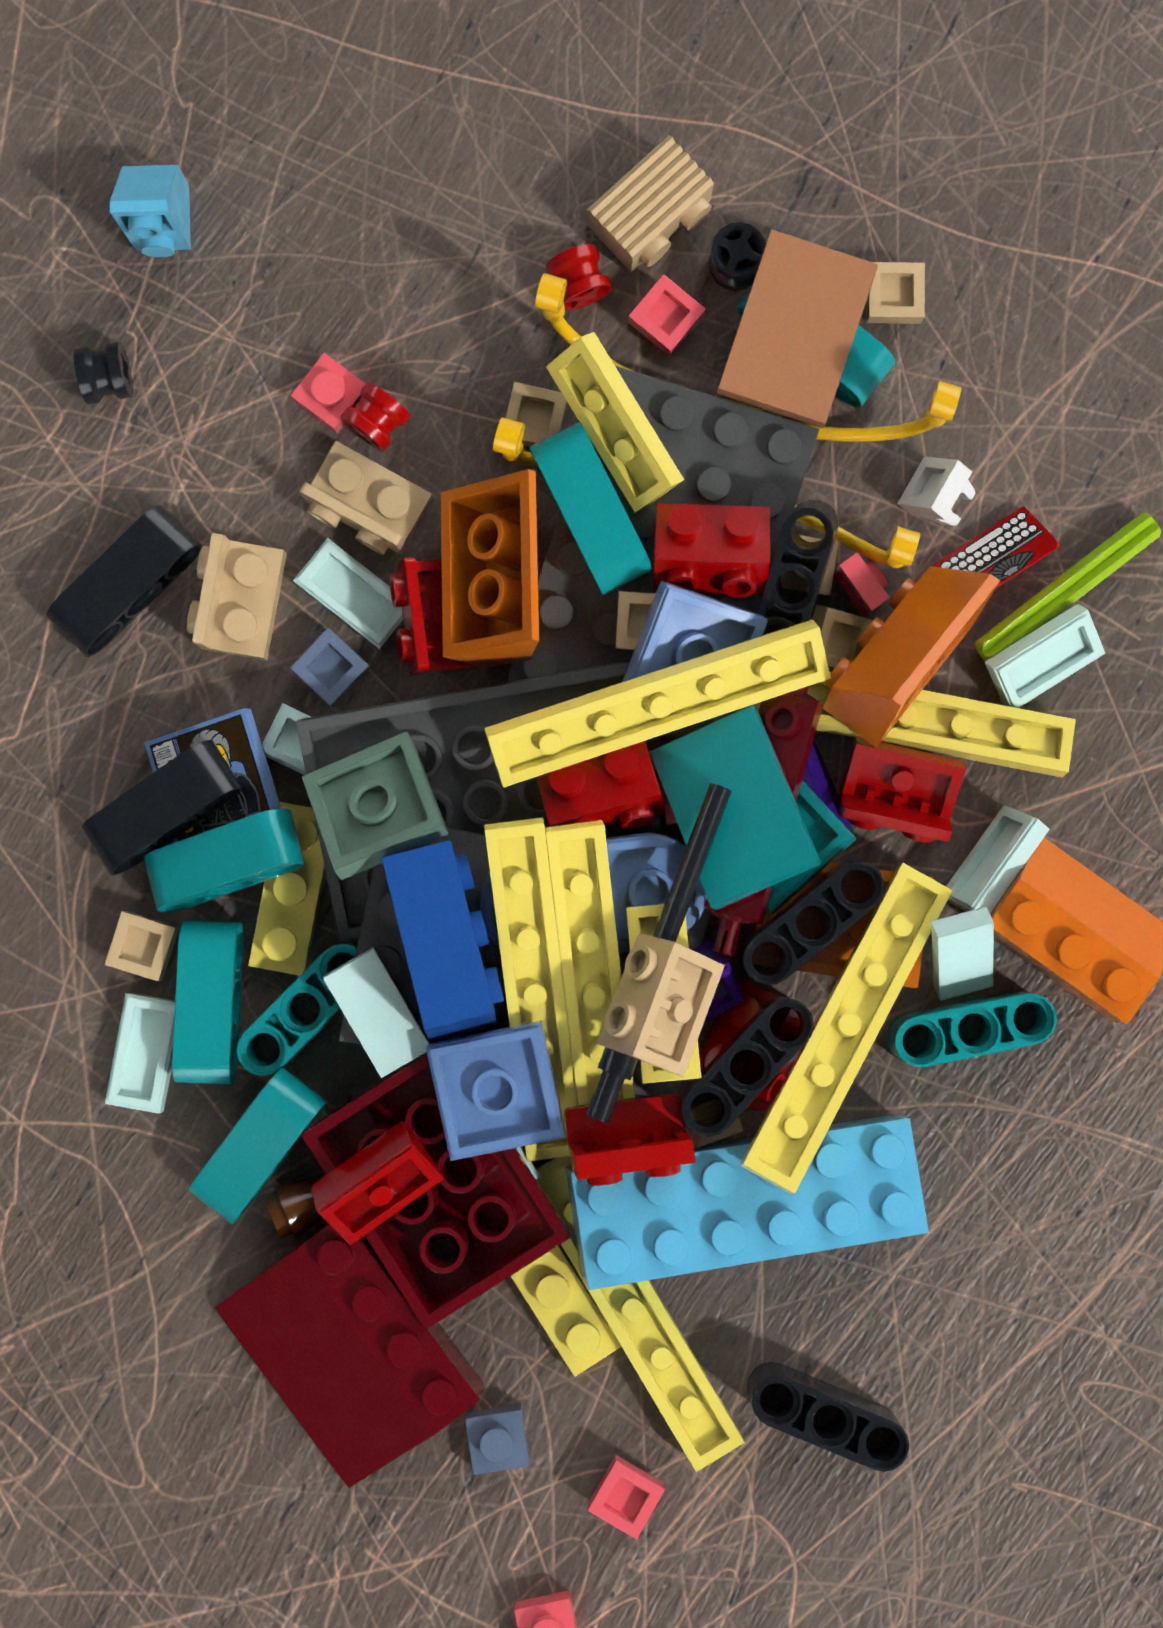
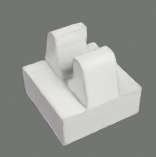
(936, 489)

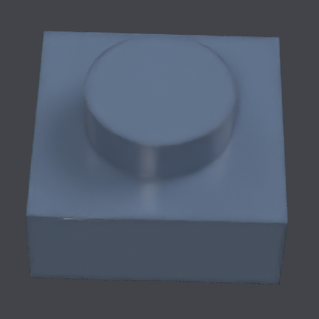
(330, 667)
(497, 1439)

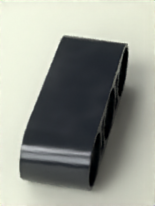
(801, 556)
(124, 580)
(161, 807)
(837, 913)
(773, 1056)
(845, 1436)

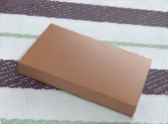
(797, 328)

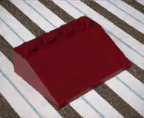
(463, 1231)
(350, 1353)

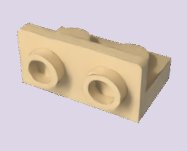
(366, 498)
(236, 597)
(661, 1003)

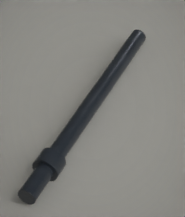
(620, 1066)

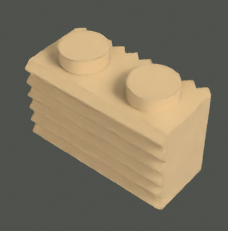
(651, 205)

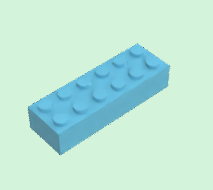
(722, 1215)

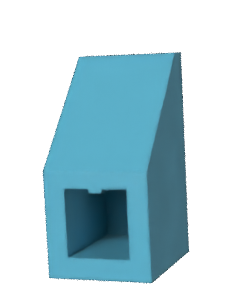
(153, 208)

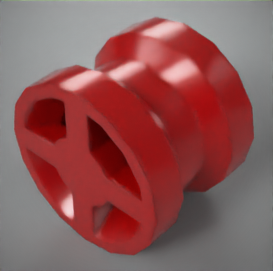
(583, 276)
(375, 416)

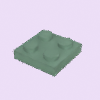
(374, 805)

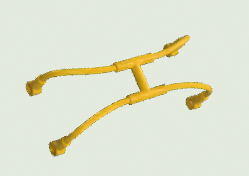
(904, 542)

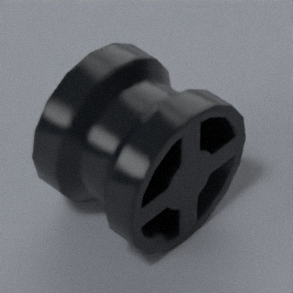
(740, 243)
(103, 373)

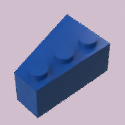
(442, 940)

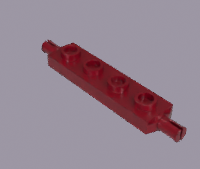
(791, 728)

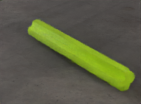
(1070, 585)

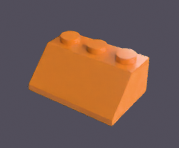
(490, 570)
(905, 649)
(1081, 933)

